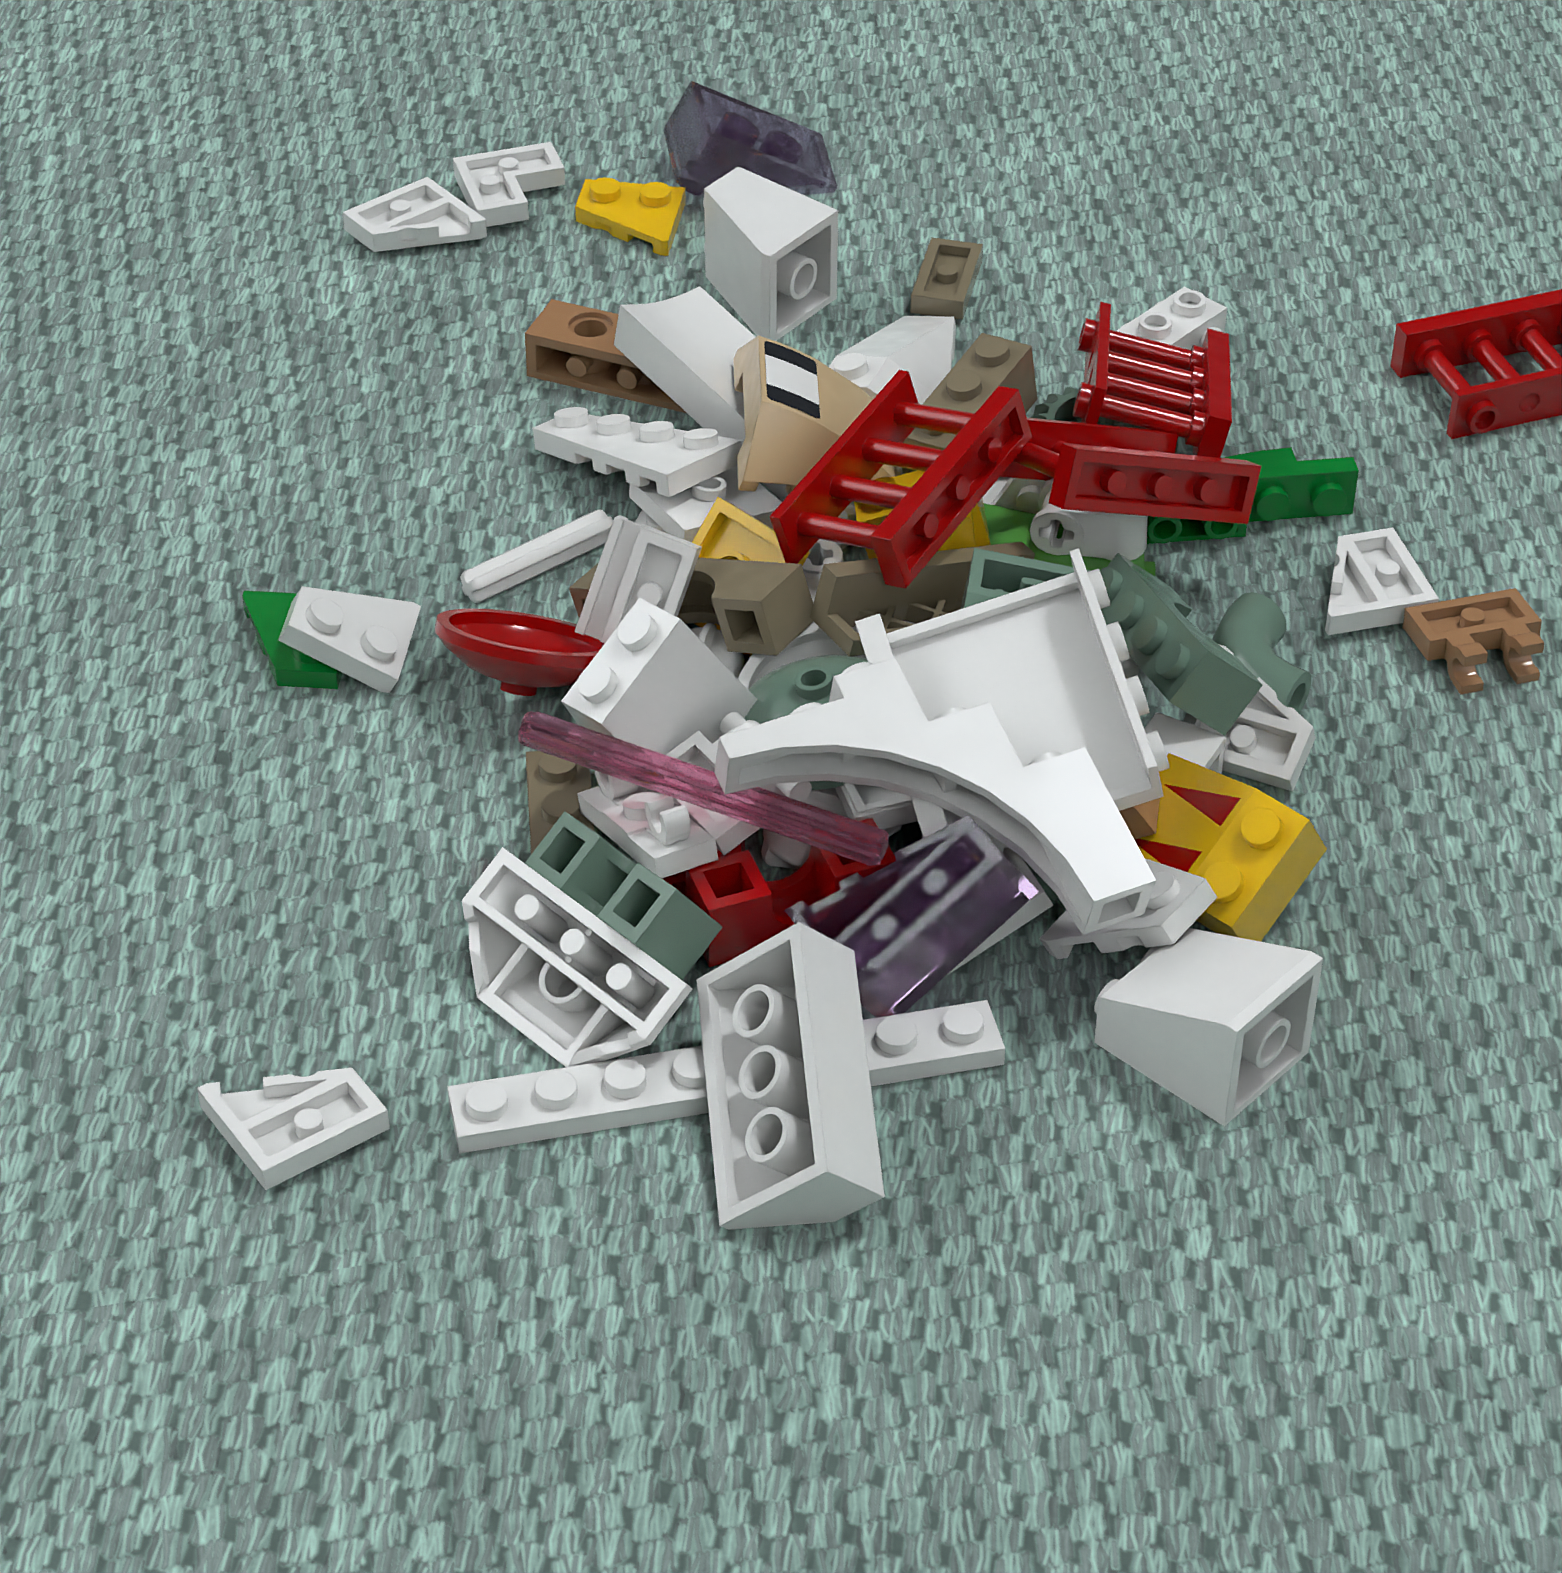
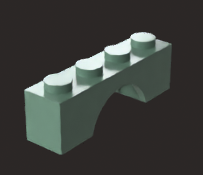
(1172, 651)

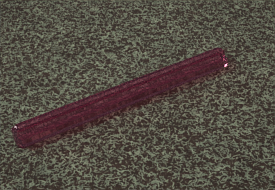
(702, 788)

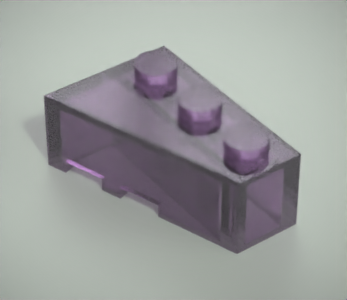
(920, 913)

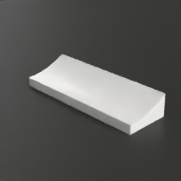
(689, 354)

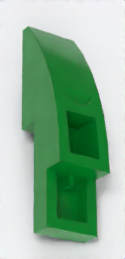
(1283, 492)

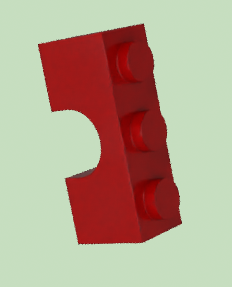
(753, 908)

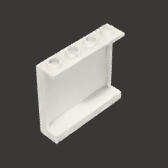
(1044, 670)

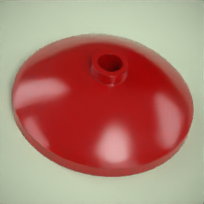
(517, 647)

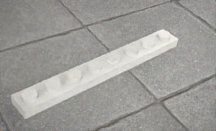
(674, 1081)

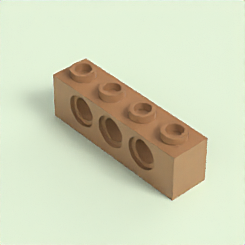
(577, 349)

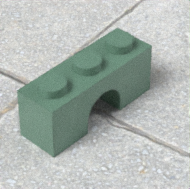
(624, 895)

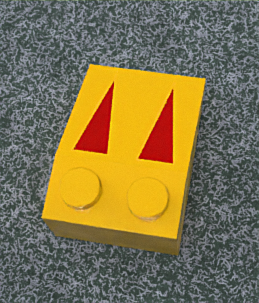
(1238, 841)

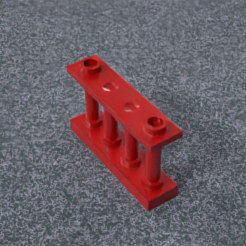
(1485, 337)
(1157, 384)
(1133, 473)
(922, 513)

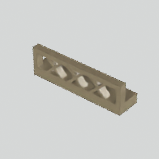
(858, 591)

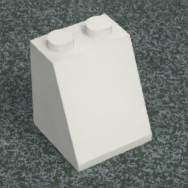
(769, 251)
(656, 684)
(1212, 1017)

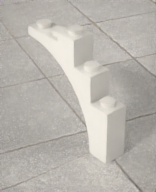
(963, 761)

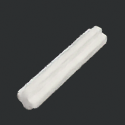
(536, 556)

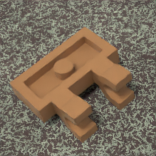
(1470, 625)

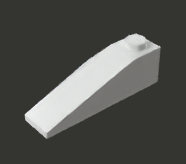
(909, 344)

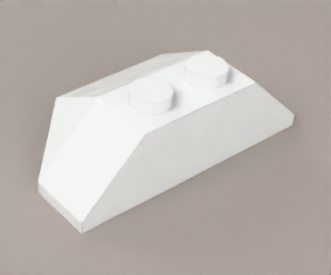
(562, 969)

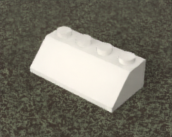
(788, 1084)

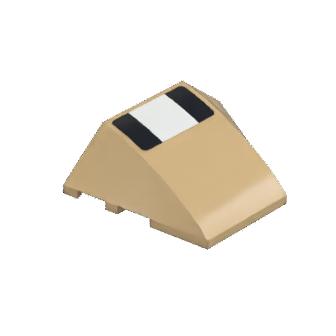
(791, 413)

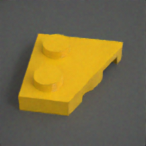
(632, 209)

